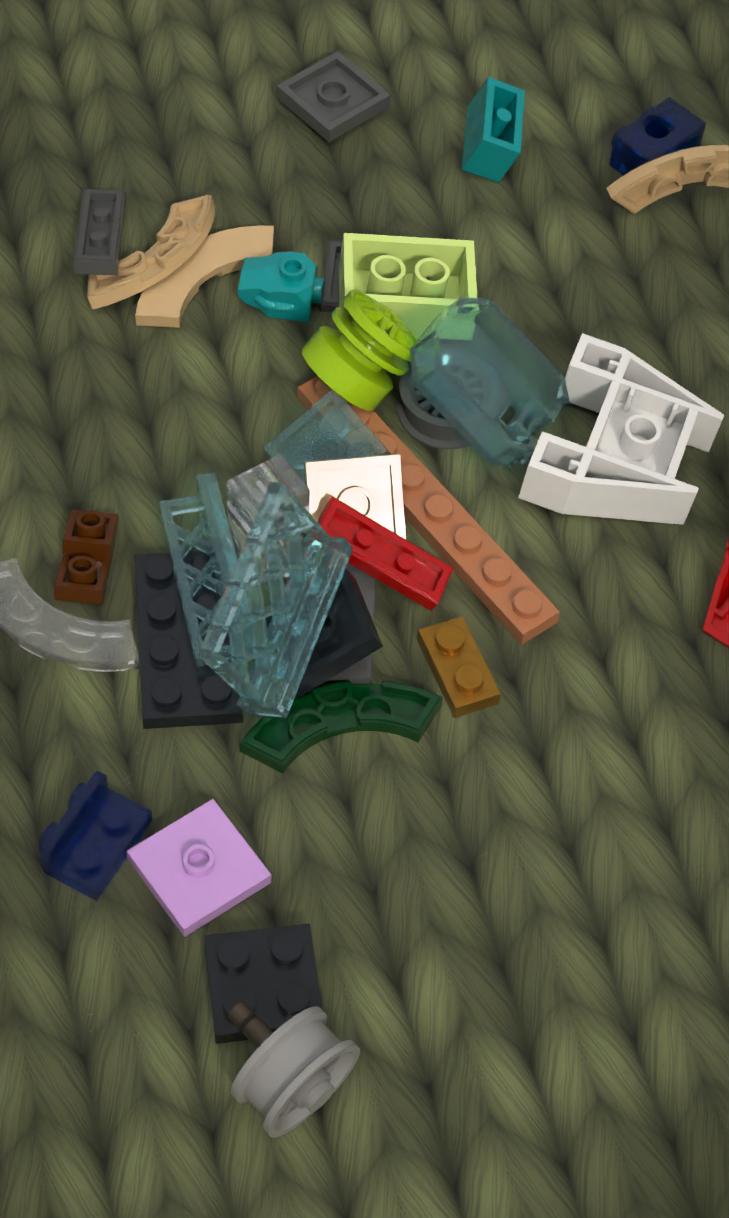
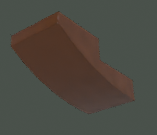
(86, 557)

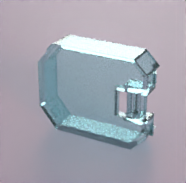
(478, 365)

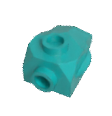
(281, 285)

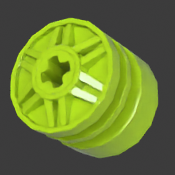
(356, 356)

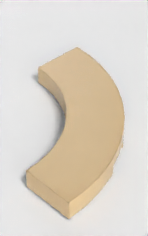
(669, 174)
(177, 242)
(218, 255)

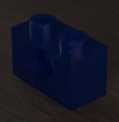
(655, 134)

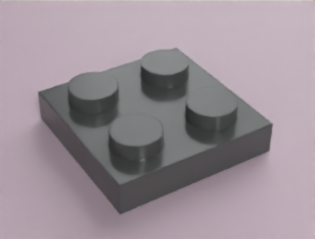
(333, 96)

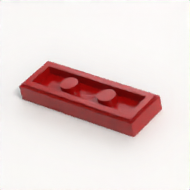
(387, 555)

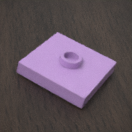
(198, 867)

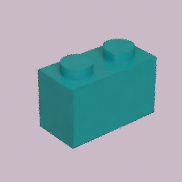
(493, 130)

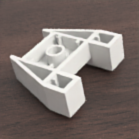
(633, 445)

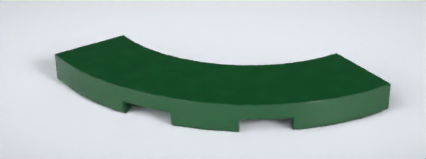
(340, 710)

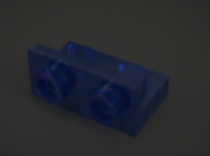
(92, 837)

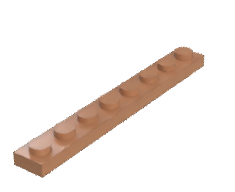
(457, 535)

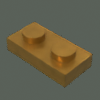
(458, 667)

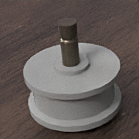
(291, 1068)

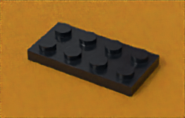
(171, 683)

